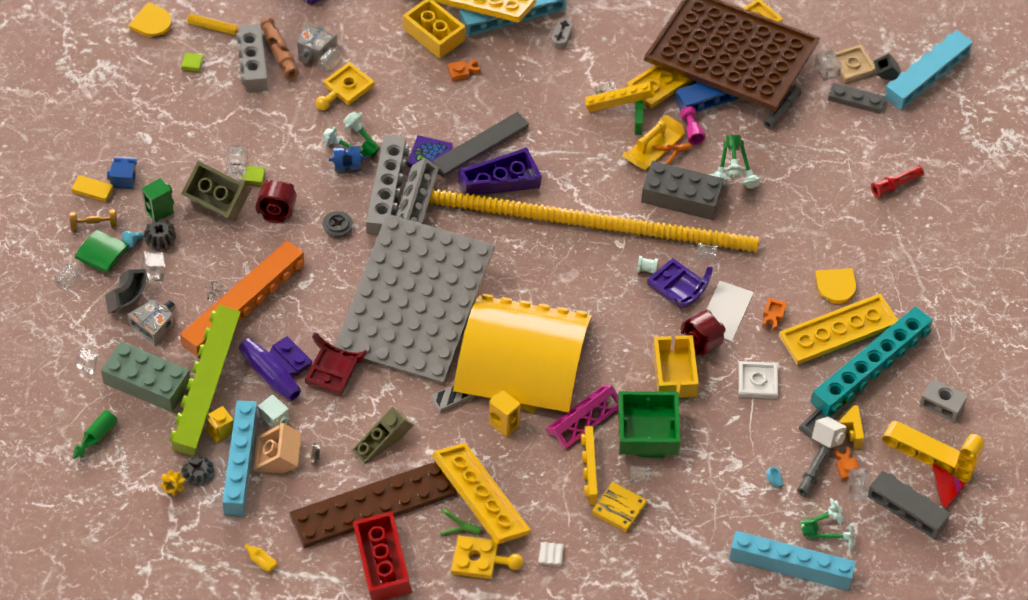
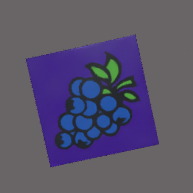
(429, 149)

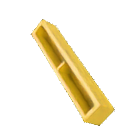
(619, 97)

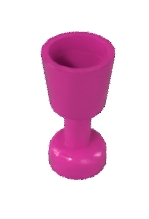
(694, 131)

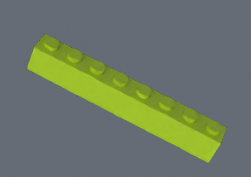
(205, 381)

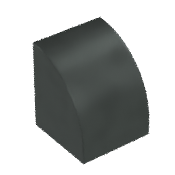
(887, 67)

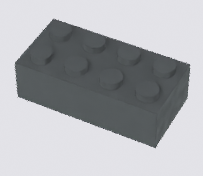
(682, 190)

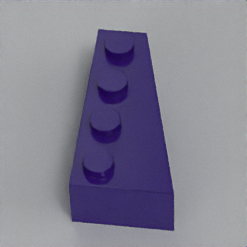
(501, 174)

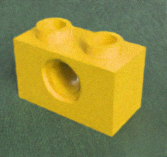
(504, 413)

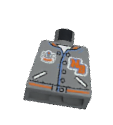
(315, 42)
(153, 320)

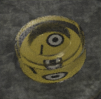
(315, 453)

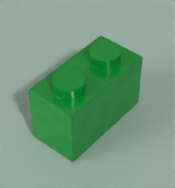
(158, 199)

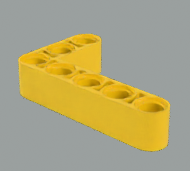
(931, 451)

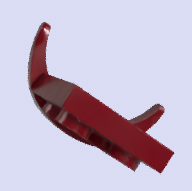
(332, 367)

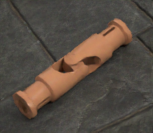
(279, 48)

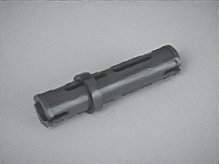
(787, 103)
(811, 476)

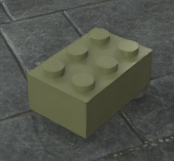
(216, 190)

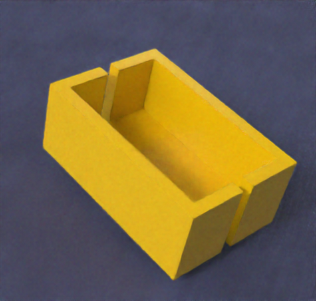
(675, 368)

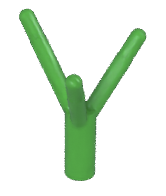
(464, 526)

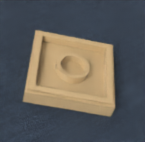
(855, 64)

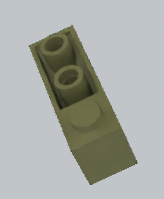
(383, 435)

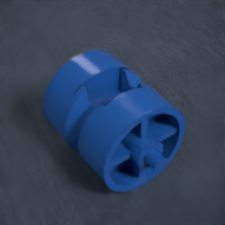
(347, 158)

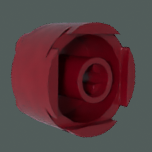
(276, 201)
(706, 332)

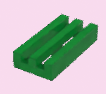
(638, 117)

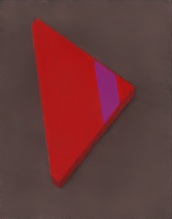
(947, 486)

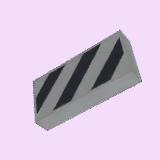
(448, 399)

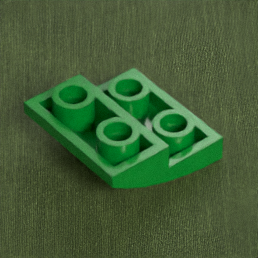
(101, 251)

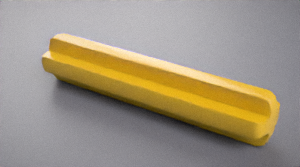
(212, 24)

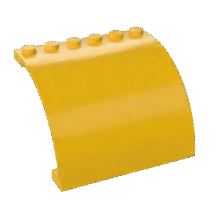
(521, 350)

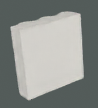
(551, 554)

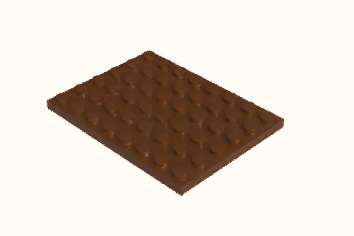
(732, 50)

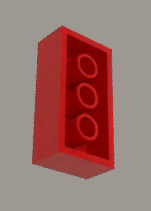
(382, 556)

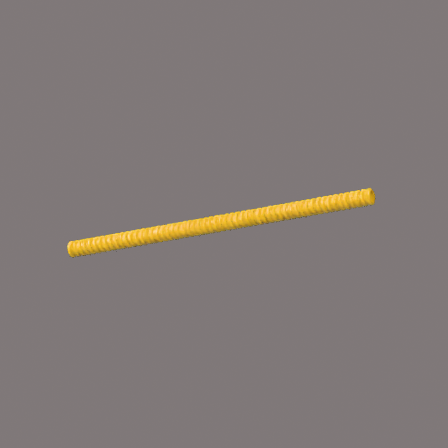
(593, 220)

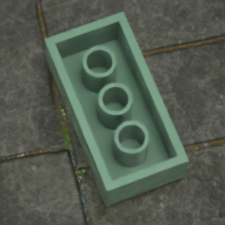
(146, 376)

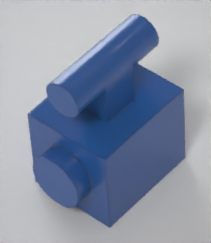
(122, 172)

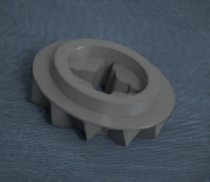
(339, 218)
(197, 477)

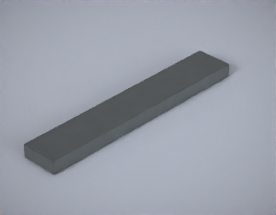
(480, 144)

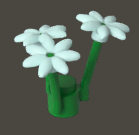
(811, 525)

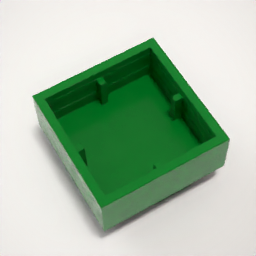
(648, 423)

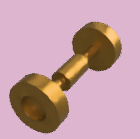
(93, 220)

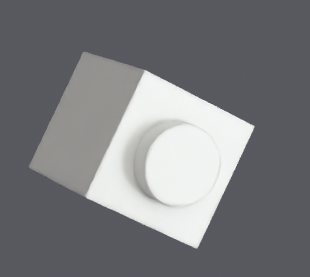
(829, 432)

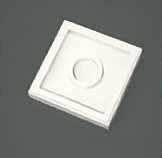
(757, 380)

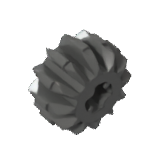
(159, 234)

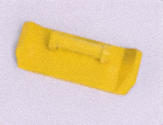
(665, 132)

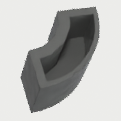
(129, 289)

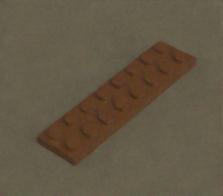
(397, 494)

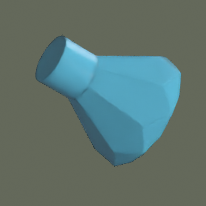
(131, 238)

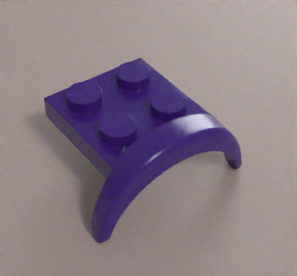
(679, 283)

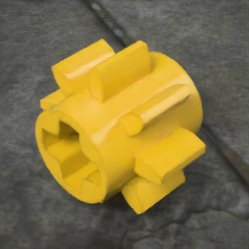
(176, 486)

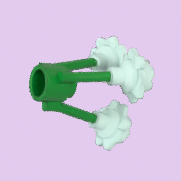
(353, 121)
(735, 170)

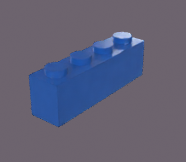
(701, 97)

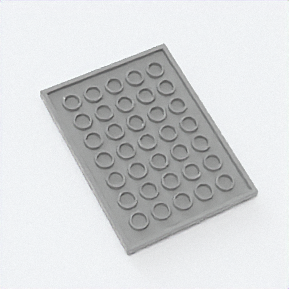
(415, 298)

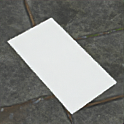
(729, 306)

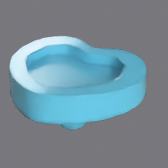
(774, 476)

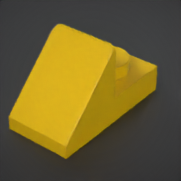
(854, 427)

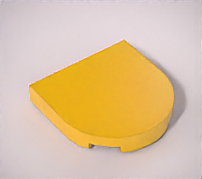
(151, 21)
(836, 284)

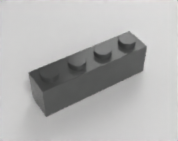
(908, 504)

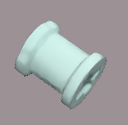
(647, 265)

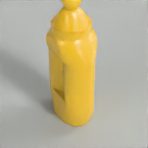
(261, 558)

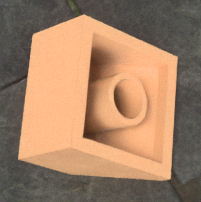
(277, 450)

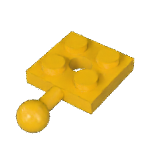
(347, 93)
(484, 566)

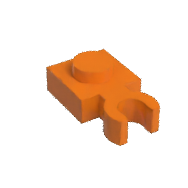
(461, 70)
(773, 312)
(844, 463)

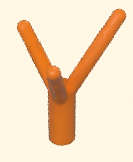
(676, 149)

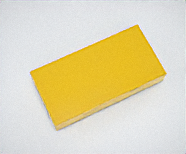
(92, 188)

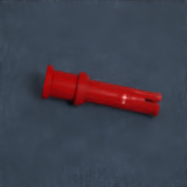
(890, 183)

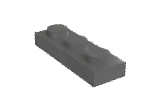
(856, 98)

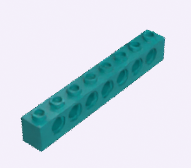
(871, 361)

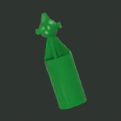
(95, 432)

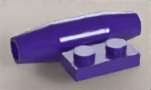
(277, 364)

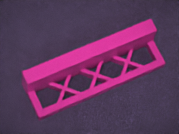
(579, 411)

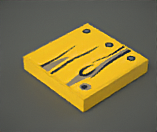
(619, 507)

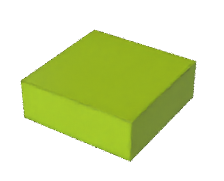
(192, 62)
(254, 175)

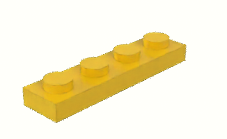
(589, 472)

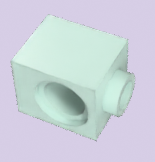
(273, 412)

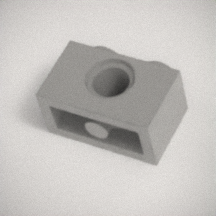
(950, 407)

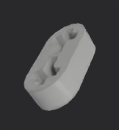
(558, 32)

